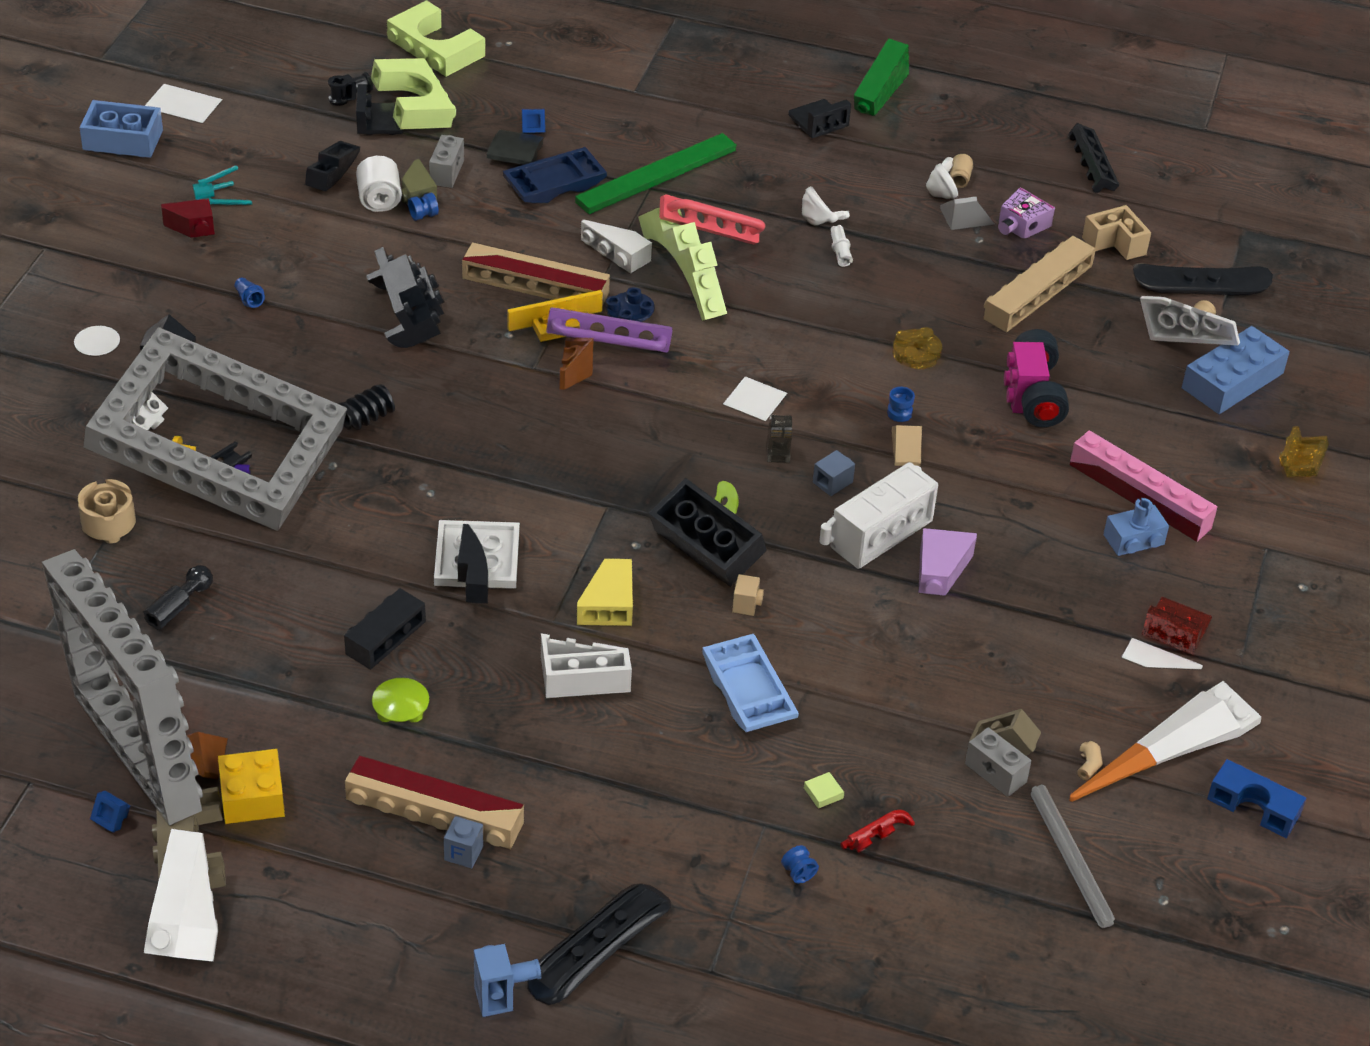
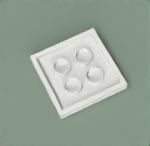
(499, 544)

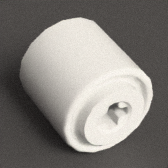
(378, 183)

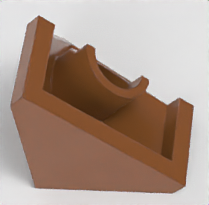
(576, 361)
(206, 753)

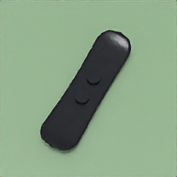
(1203, 280)
(596, 941)

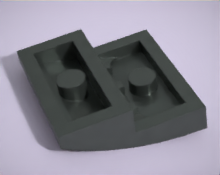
(514, 147)

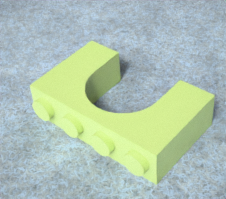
(442, 55)
(429, 110)

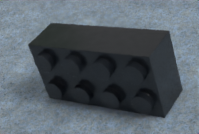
(707, 532)

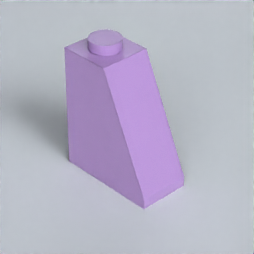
(943, 559)

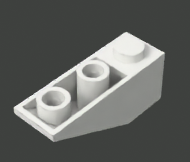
(618, 244)

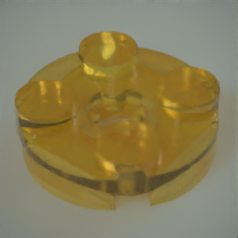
(906, 347)

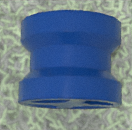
(800, 864)

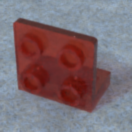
(1176, 625)

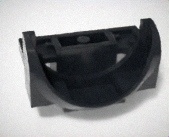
(409, 287)

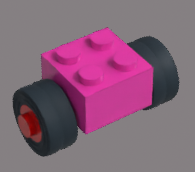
(1028, 381)

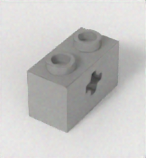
(447, 160)
(998, 762)

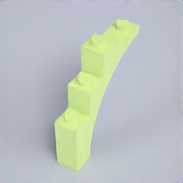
(694, 259)

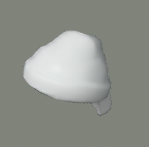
(940, 182)
(816, 211)

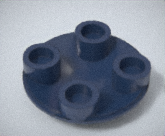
(630, 305)

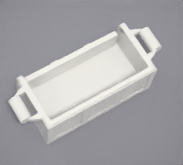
(881, 515)

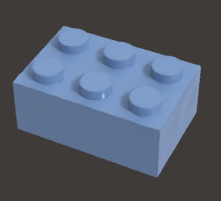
(121, 128)

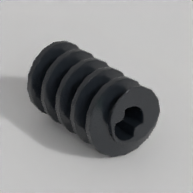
(367, 406)

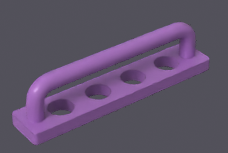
(659, 342)

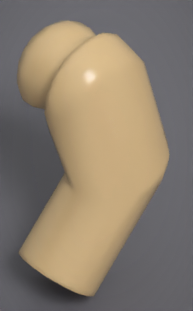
(1093, 756)

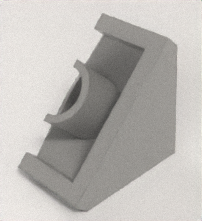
(965, 213)

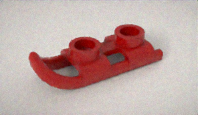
(882, 827)

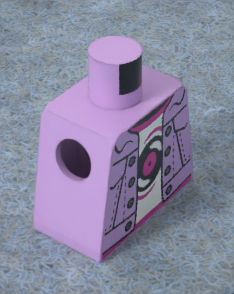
(1025, 214)

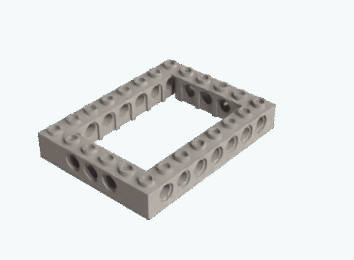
(261, 501)
(104, 640)

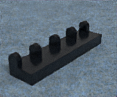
(1094, 157)

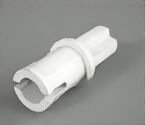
(841, 246)

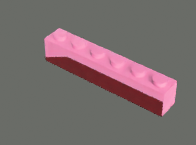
(1137, 480)

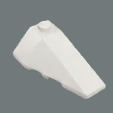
(1182, 323)
(183, 909)

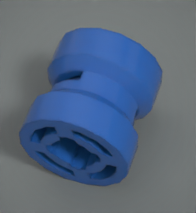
(423, 206)
(900, 408)

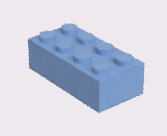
(1235, 371)

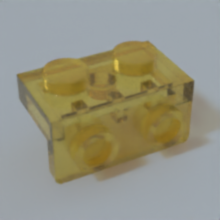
(1303, 454)

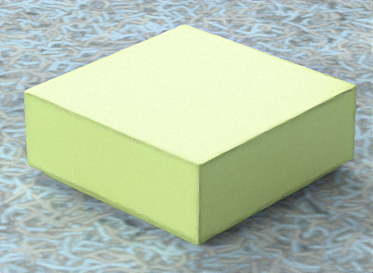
(823, 790)

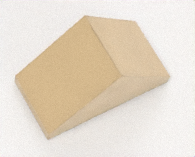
(907, 444)

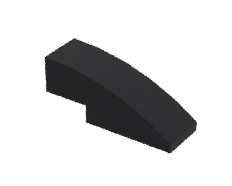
(331, 165)
(473, 567)

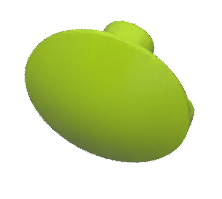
(400, 700)

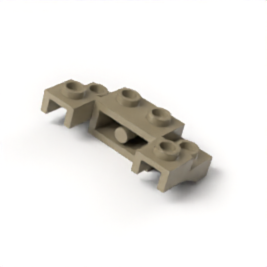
(210, 813)

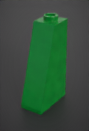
(883, 77)

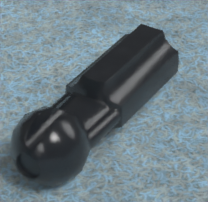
(177, 598)

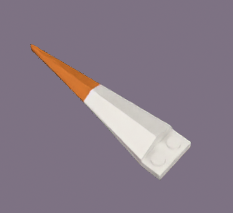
(1200, 723)

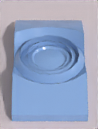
(749, 683)

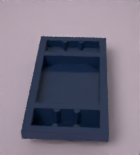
(555, 175)

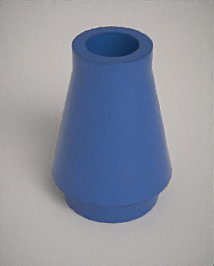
(250, 293)

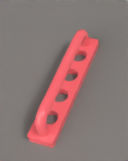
(750, 226)

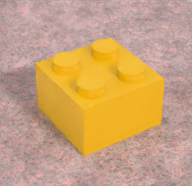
(251, 786)

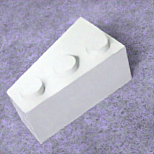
(584, 669)

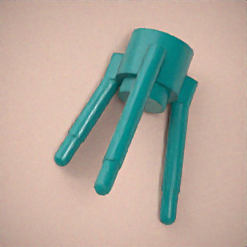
(205, 189)

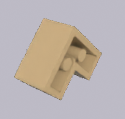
(1119, 229)

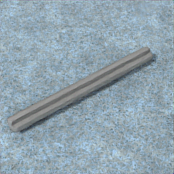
(1072, 856)

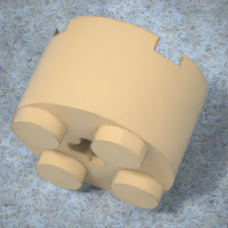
(106, 510)

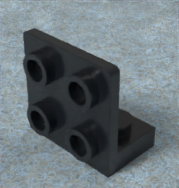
(374, 117)
(821, 117)

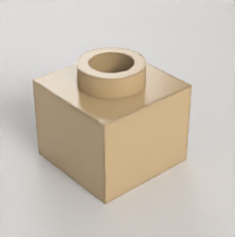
(747, 595)

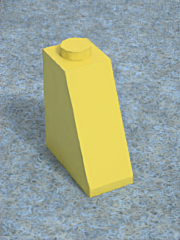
(608, 595)

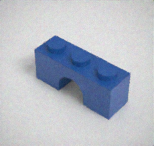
(1239, 785)

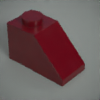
(189, 217)

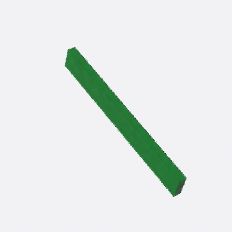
(655, 173)

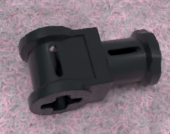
(346, 87)

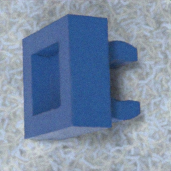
(533, 120)
(109, 811)

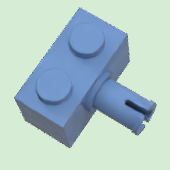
(1136, 528)
(496, 978)

